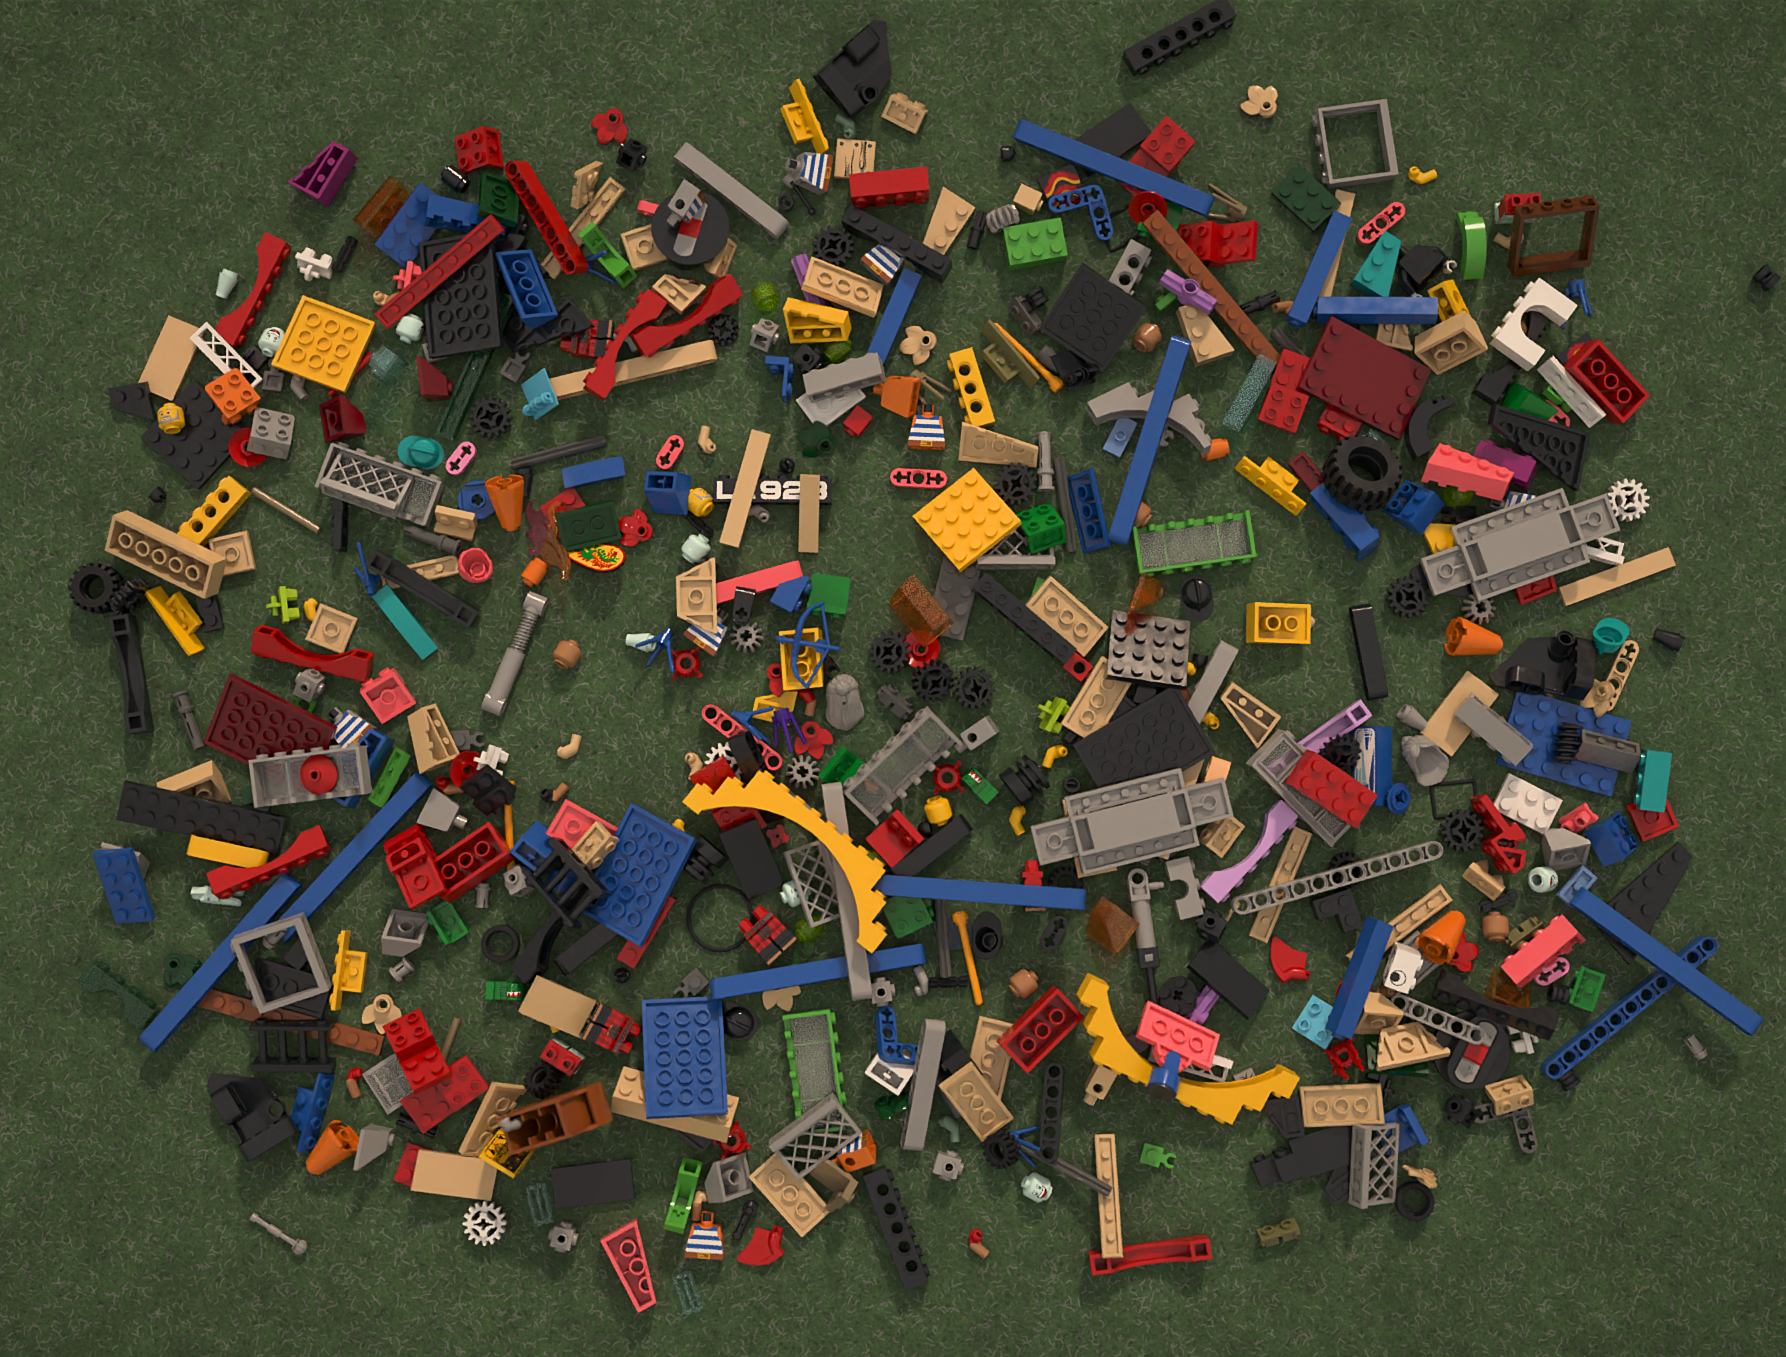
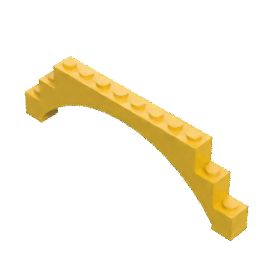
(767, 795)
(1217, 1099)

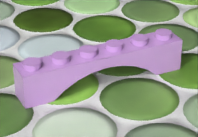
(1341, 723)
(1276, 821)

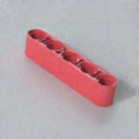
(761, 581)
(736, 729)

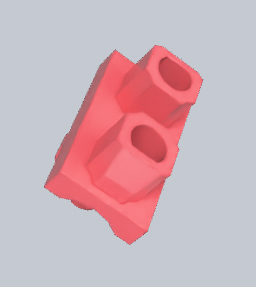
(412, 272)
(1578, 819)

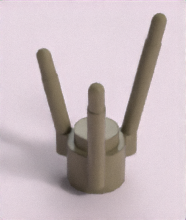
(1235, 209)
(924, 378)

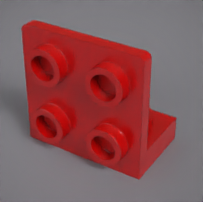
(479, 149)
(894, 838)

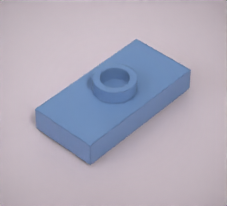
(1119, 436)
(1580, 878)

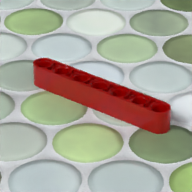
(546, 217)

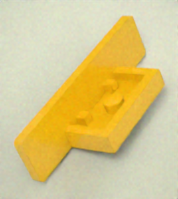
(802, 120)
(1273, 481)
(178, 617)
(349, 970)

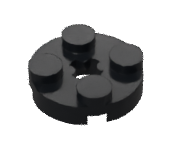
(1189, 998)

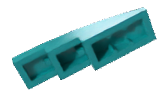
(404, 621)

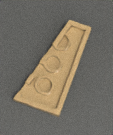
(947, 221)
(991, 447)
(495, 1104)

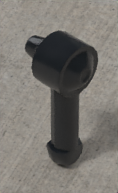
(749, 1209)

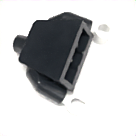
(1421, 266)

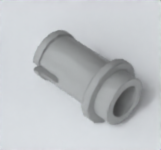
(482, 895)
(270, 940)
(1696, 1048)

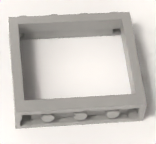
(1386, 138)
(310, 948)

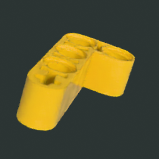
(226, 852)

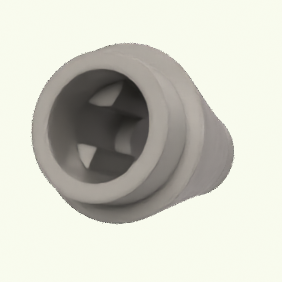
(1411, 717)

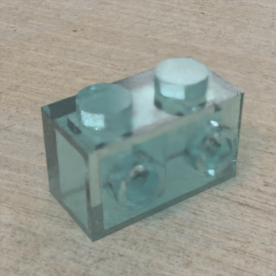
(386, 364)

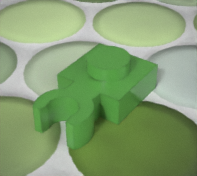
(1551, 394)
(1153, 1155)

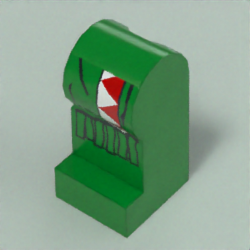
(980, 786)
(504, 990)

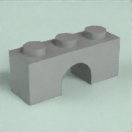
(1190, 904)

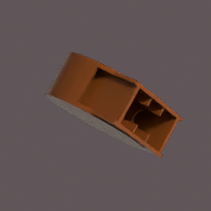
(558, 1117)

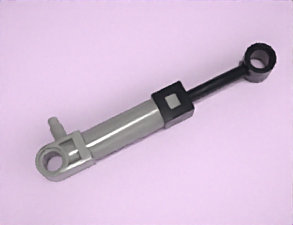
(1141, 911)

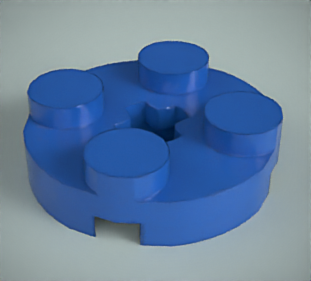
(469, 493)

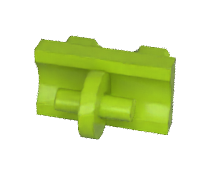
(285, 595)
(1050, 714)

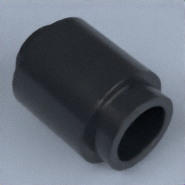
(455, 179)

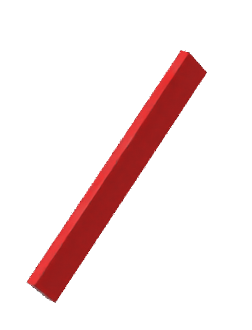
(439, 271)

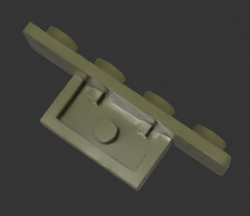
(1005, 358)

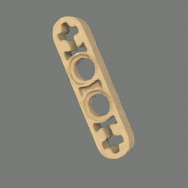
(1620, 677)

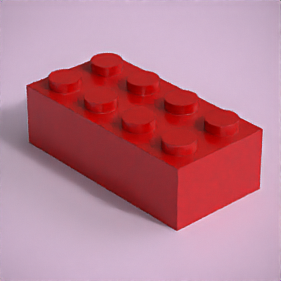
(889, 187)
(1606, 381)
(1331, 788)
(472, 861)
(1040, 1029)

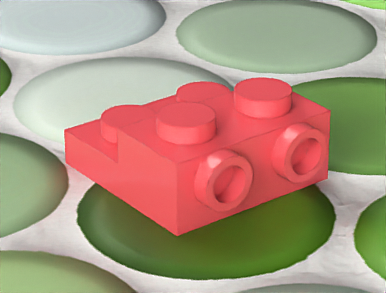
(387, 694)

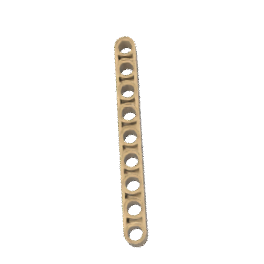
(641, 368)

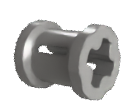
(402, 969)

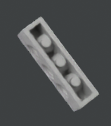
(1133, 252)

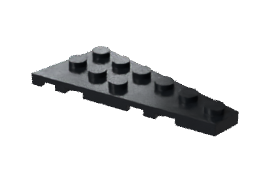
(1551, 444)
(1647, 894)

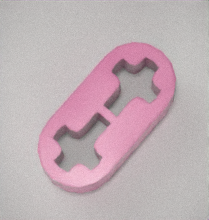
(465, 461)
(1553, 975)

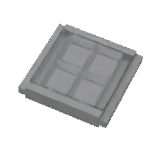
(388, 1083)

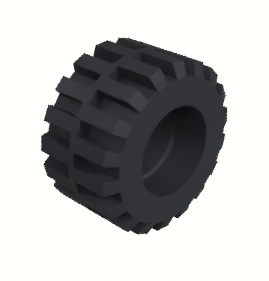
(81, 584)

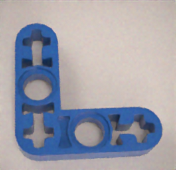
(1091, 204)
(891, 1043)

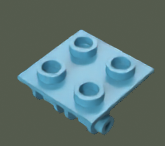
(539, 395)
(1313, 1022)

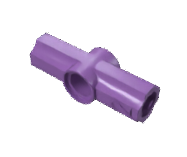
(800, 266)
(1188, 292)
(1205, 1001)

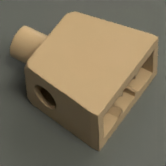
(1101, 1076)

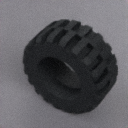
(1373, 457)

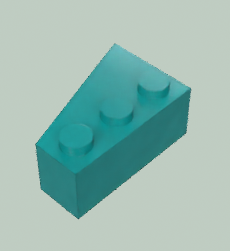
(1377, 270)
(1652, 780)

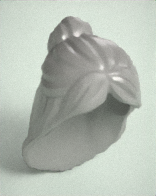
(843, 702)
(1425, 759)

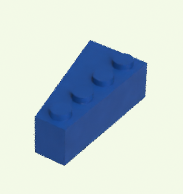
(453, 215)
(1350, 523)
(377, 748)

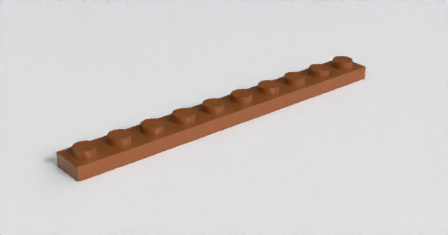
(1194, 269)
(338, 1034)

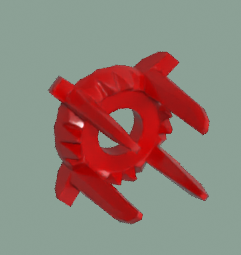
(695, 666)
(955, 784)
(1338, 1065)
(740, 1145)

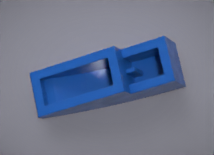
(593, 472)

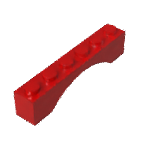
(271, 256)
(720, 294)
(645, 312)
(273, 644)
(308, 846)
(1170, 1250)

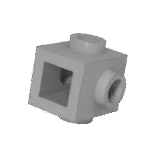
(764, 335)
(309, 684)
(516, 882)
(881, 983)
(949, 1157)
(568, 1231)

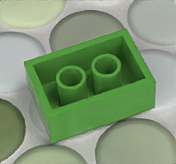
(1034, 244)

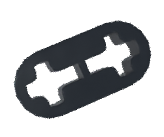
(1049, 930)

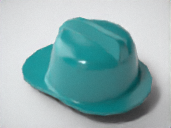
(420, 452)
(1610, 635)

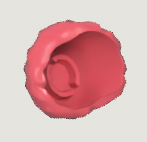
(475, 565)

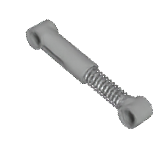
(496, 697)

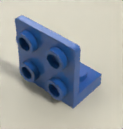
(776, 366)
(1409, 1130)

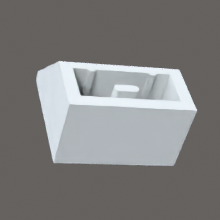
(889, 1074)

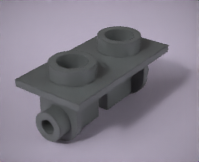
(1019, 308)
(902, 706)

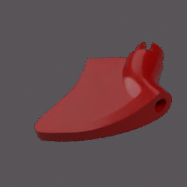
(1287, 962)
(763, 1248)

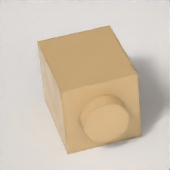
(1028, 200)

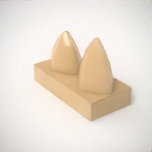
(719, 265)
(1478, 876)

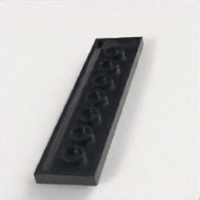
(200, 816)

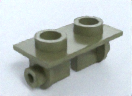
(1529, 929)
(1287, 1229)

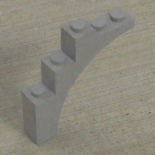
(1126, 403)

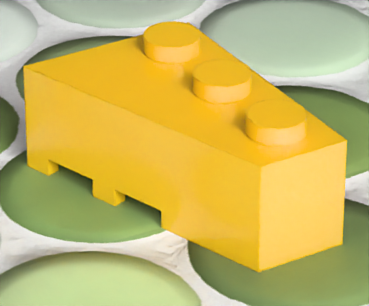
(815, 322)

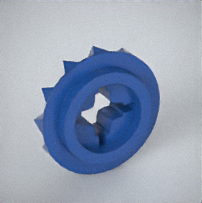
(1403, 796)

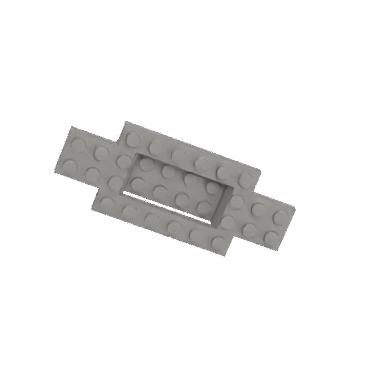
(1517, 537)
(1135, 828)

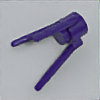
(782, 718)

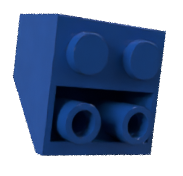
(667, 491)
(1414, 507)
(790, 593)
(1612, 839)
(533, 847)

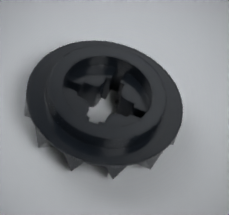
(727, 337)

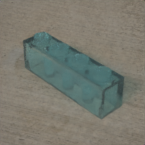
(1248, 393)

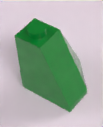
(1525, 401)

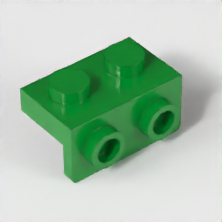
(841, 767)
(447, 923)
(1586, 988)

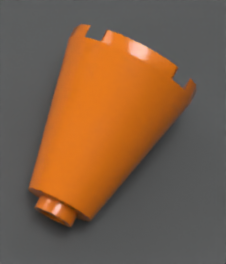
(507, 499)
(1470, 639)
(1442, 938)
(332, 1148)

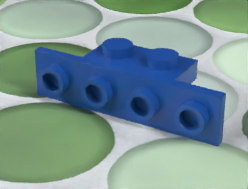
(310, 1110)

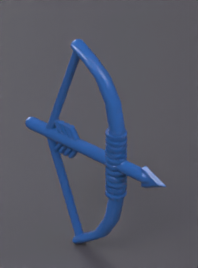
(819, 645)

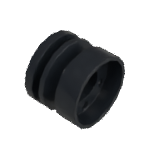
(1024, 780)
(702, 858)

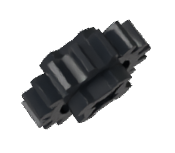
(838, 241)
(483, 418)
(1007, 478)
(130, 596)
(1414, 602)
(895, 646)
(931, 689)
(976, 695)
(1341, 751)
(1461, 822)

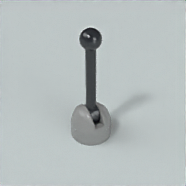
(788, 181)

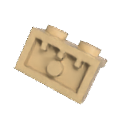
(904, 112)
(455, 523)
(1220, 835)
(595, 845)
(1510, 1094)

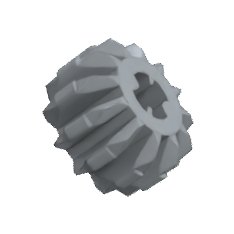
(1002, 217)
(1472, 612)
(751, 641)
(798, 777)

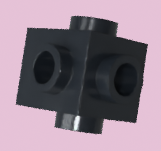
(632, 155)
(809, 358)
(1211, 926)
(1460, 1111)

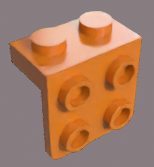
(233, 396)

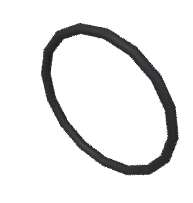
(689, 917)

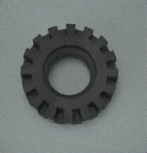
(1341, 858)
(1063, 871)
(547, 1086)
(1009, 1145)

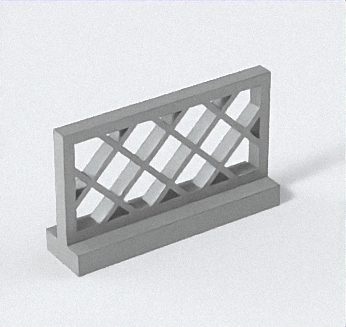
(362, 498)
(1017, 561)
(825, 856)
(807, 1121)
(1362, 1165)

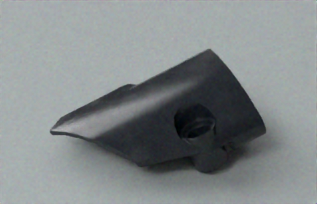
(858, 66)
(1550, 665)
(246, 1107)

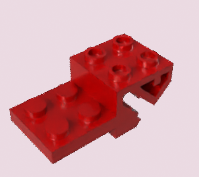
(1162, 150)
(1221, 243)
(1284, 402)
(714, 776)
(1506, 859)
(413, 863)
(417, 1051)
(446, 1097)

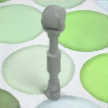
(298, 1246)

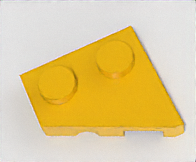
(1439, 537)
(786, 700)

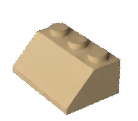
(1450, 343)
(199, 781)

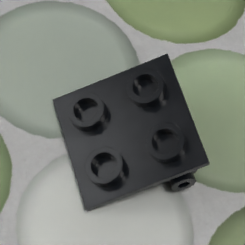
(1073, 370)

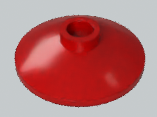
(1140, 212)
(237, 452)
(916, 659)
(458, 764)
(326, 772)

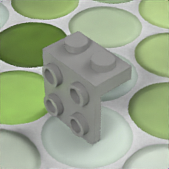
(271, 433)

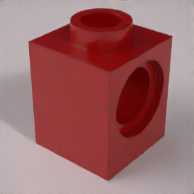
(857, 422)
(1068, 667)

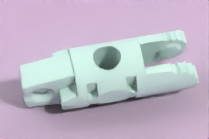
(206, 895)

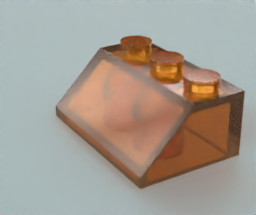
(382, 207)
(920, 611)

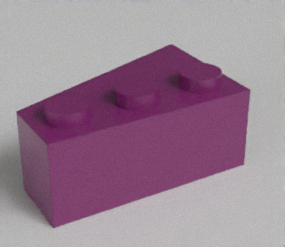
(325, 174)
(1523, 466)

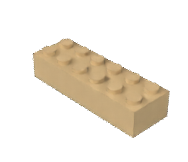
(165, 554)
(630, 1102)

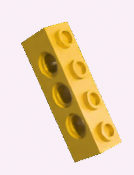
(1449, 299)
(967, 359)
(224, 511)

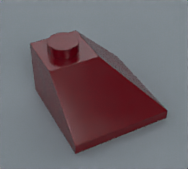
(433, 384)
(341, 420)

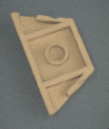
(587, 179)
(698, 596)
(1406, 1046)

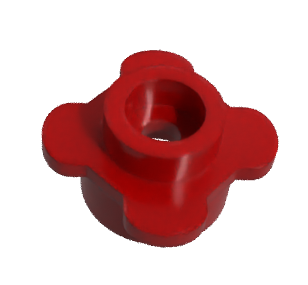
(772, 835)

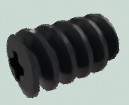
(1566, 743)

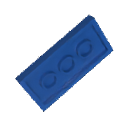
(407, 228)
(124, 885)

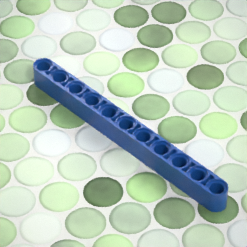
(1113, 167)
(1149, 440)
(358, 850)
(981, 892)
(1666, 961)
(217, 965)
(813, 972)
(1619, 1010)

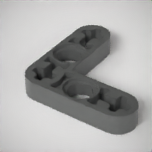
(1515, 1116)

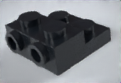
(489, 790)

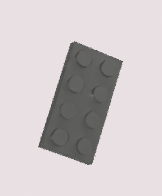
(956, 596)

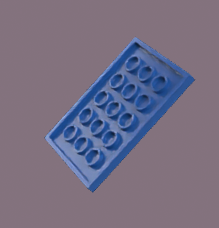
(1538, 720)
(640, 873)
(684, 1057)

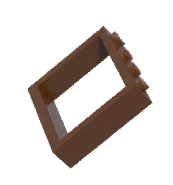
(1560, 260)

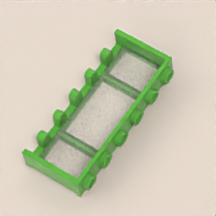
(1194, 544)
(814, 1062)

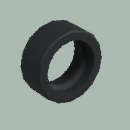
(486, 939)
(1429, 1205)

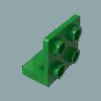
(1042, 528)

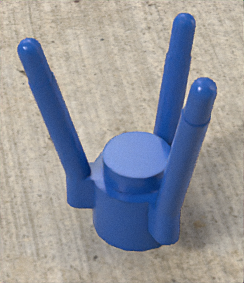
(1578, 290)

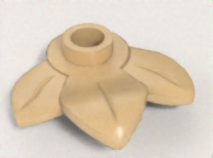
(1258, 99)
(915, 345)
(1596, 698)
(781, 997)
(380, 1015)
(1424, 1176)

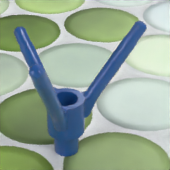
(590, 258)
(370, 580)
(662, 641)
(746, 719)
(1017, 1133)

